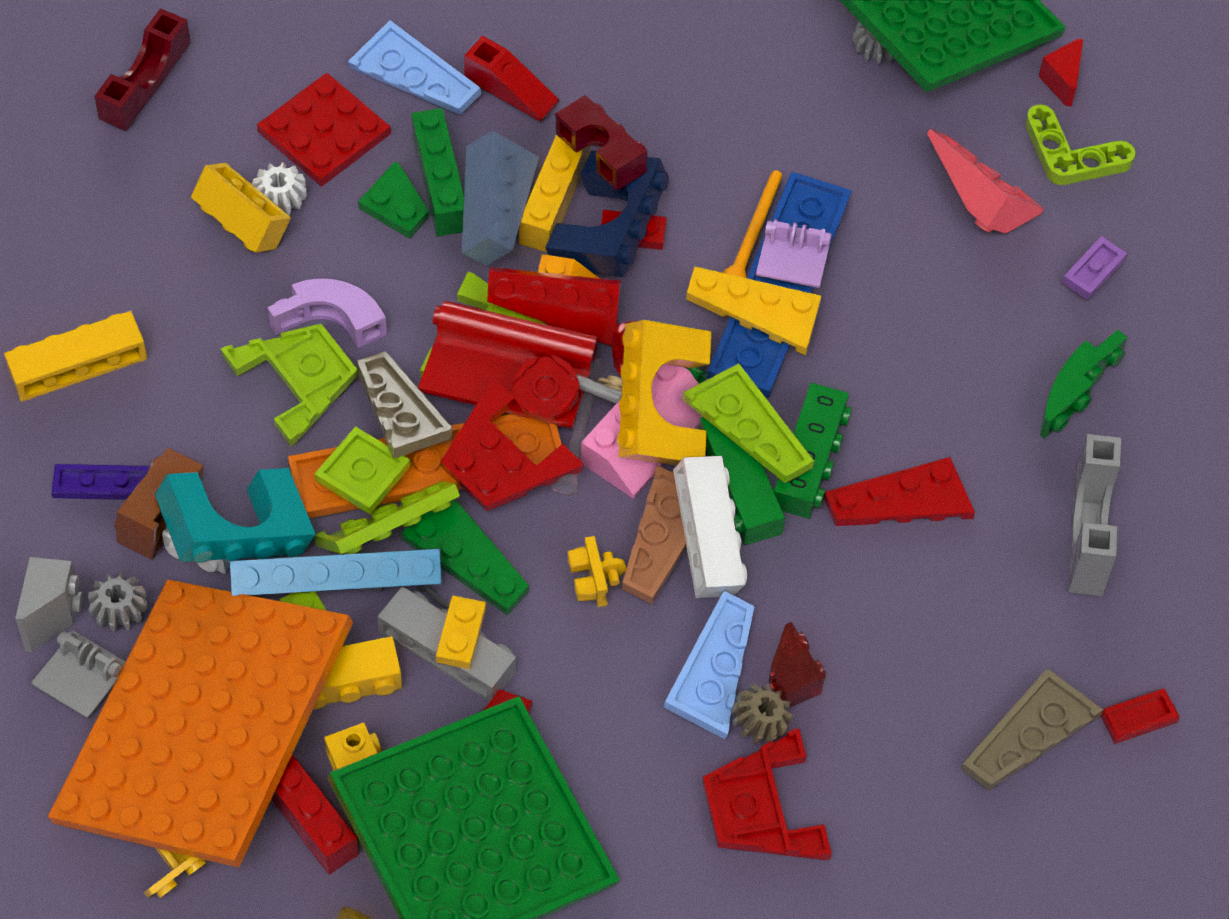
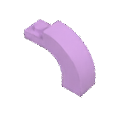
(330, 301)

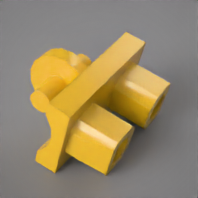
(595, 585)

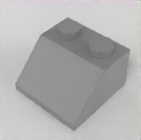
(47, 601)

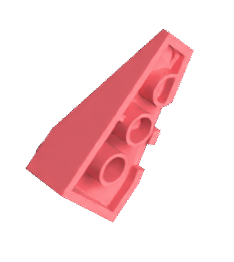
(982, 192)

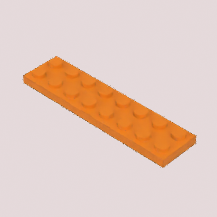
(531, 436)

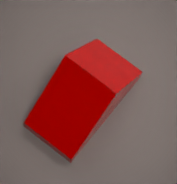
(1061, 71)

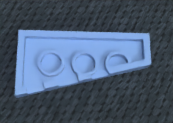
(411, 67)
(711, 673)

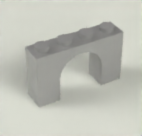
(1092, 539)

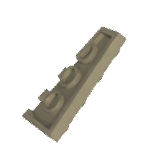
(400, 407)
(1032, 727)

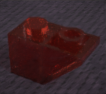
(795, 669)

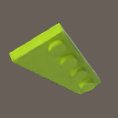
(387, 517)

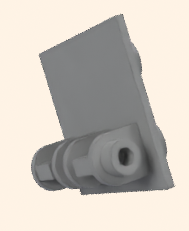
(79, 673)

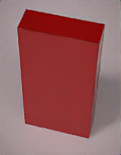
(1139, 715)

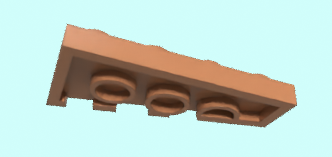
(658, 540)

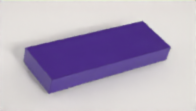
(96, 481)

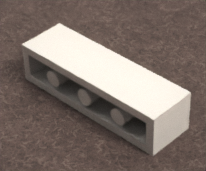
(709, 526)

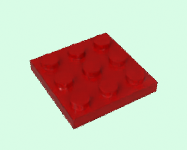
(324, 129)

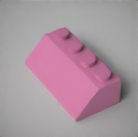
(601, 448)

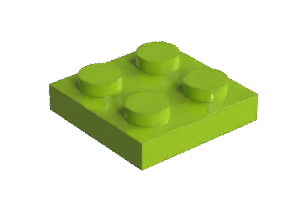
(362, 470)

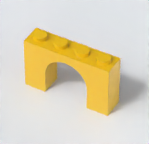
(642, 429)

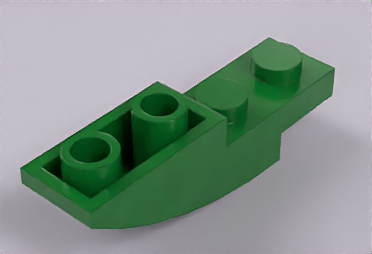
(1076, 379)

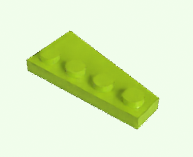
(750, 421)

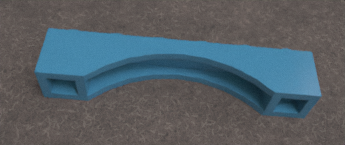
(336, 572)

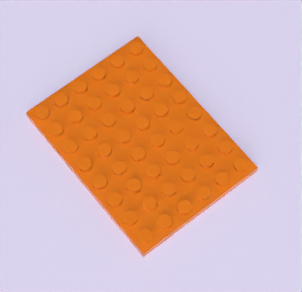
(201, 722)

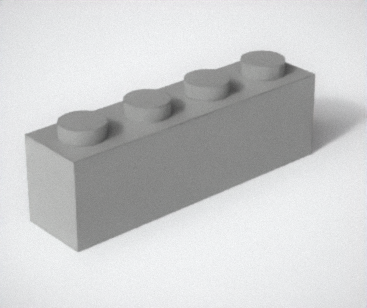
(418, 629)

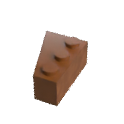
(140, 518)

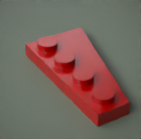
(558, 299)
(909, 494)

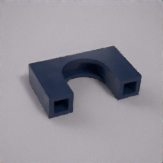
(612, 246)

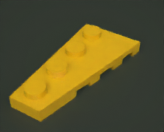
(773, 309)

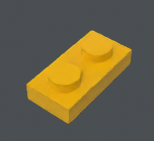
(461, 632)

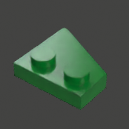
(395, 202)

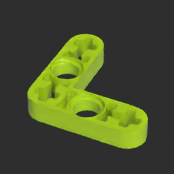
(1064, 156)

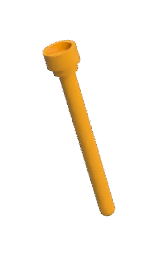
(755, 226)

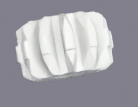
(282, 186)

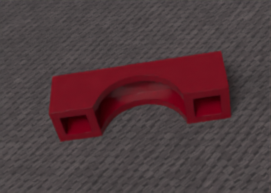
(162, 46)

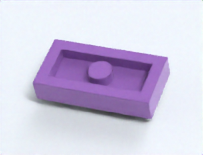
(1094, 268)

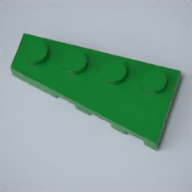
(469, 555)

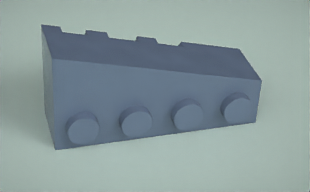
(494, 195)

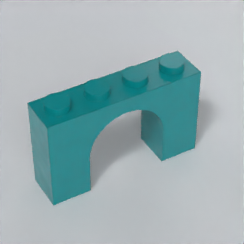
(204, 535)

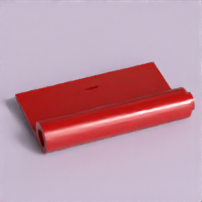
(487, 345)

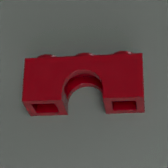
(587, 124)

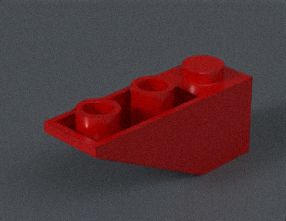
(507, 78)

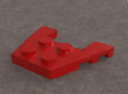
(491, 464)
(748, 807)

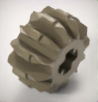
(761, 713)

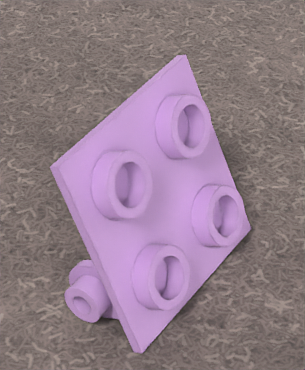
(794, 253)

